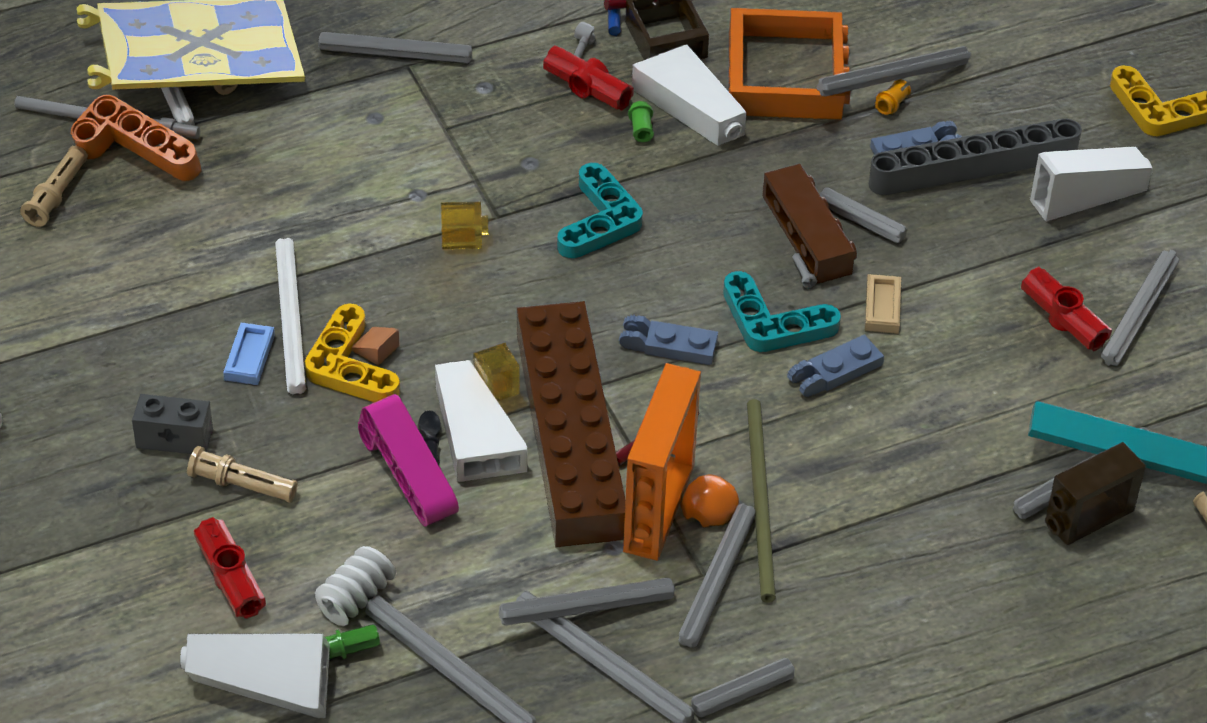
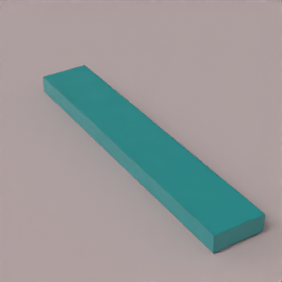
(1098, 434)

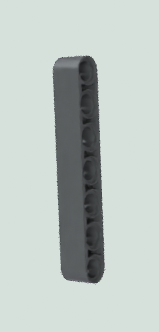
(970, 156)

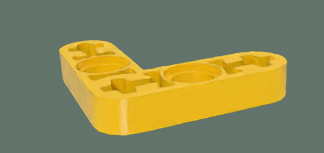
(1129, 84)
(340, 365)

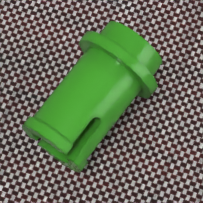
(641, 115)

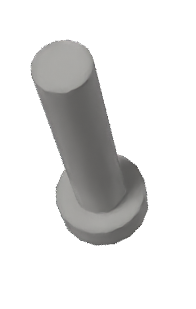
(808, 280)

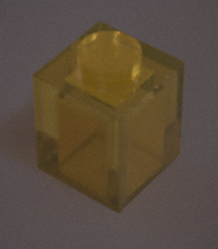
(463, 225)
(498, 371)

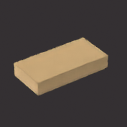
(883, 304)

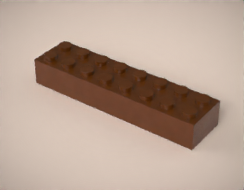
(571, 424)

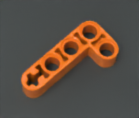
(141, 141)

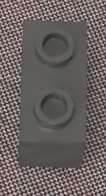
(172, 423)

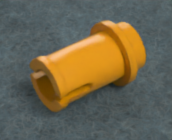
(888, 101)

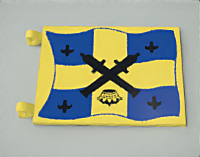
(193, 43)

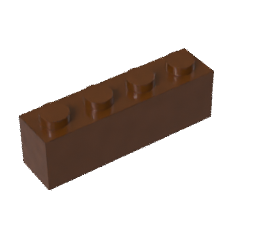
(809, 223)

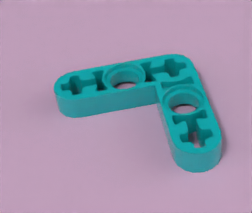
(625, 212)
(816, 321)

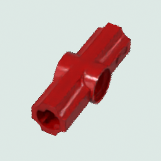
(588, 78)
(1066, 309)
(229, 568)

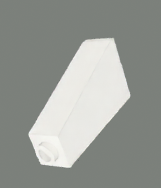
(690, 93)
(1087, 178)
(476, 426)
(264, 667)

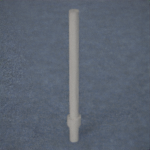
(76, 111)

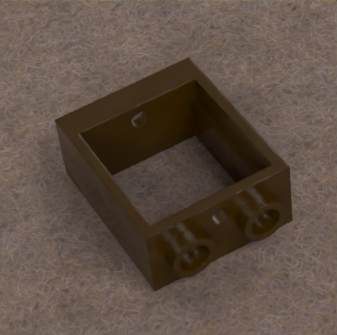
(646, 11)
(1094, 493)

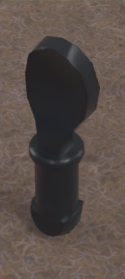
(429, 428)

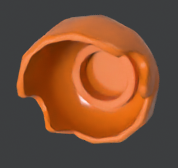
(710, 500)

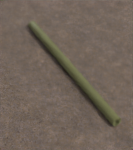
(761, 506)

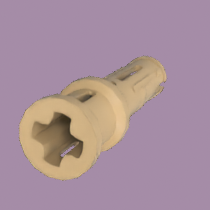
(49, 194)
(226, 471)

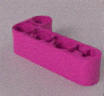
(391, 429)

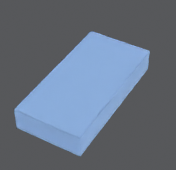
(249, 353)

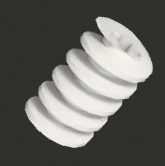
(354, 584)

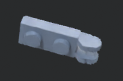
(939, 132)
(669, 340)
(836, 366)

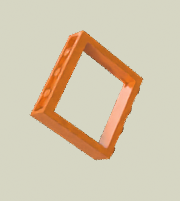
(788, 24)
(653, 476)

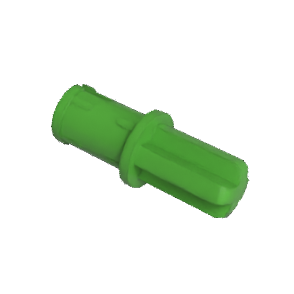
(353, 641)

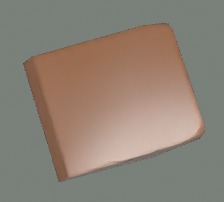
(377, 344)

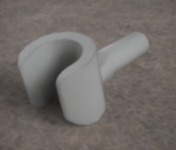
(585, 34)

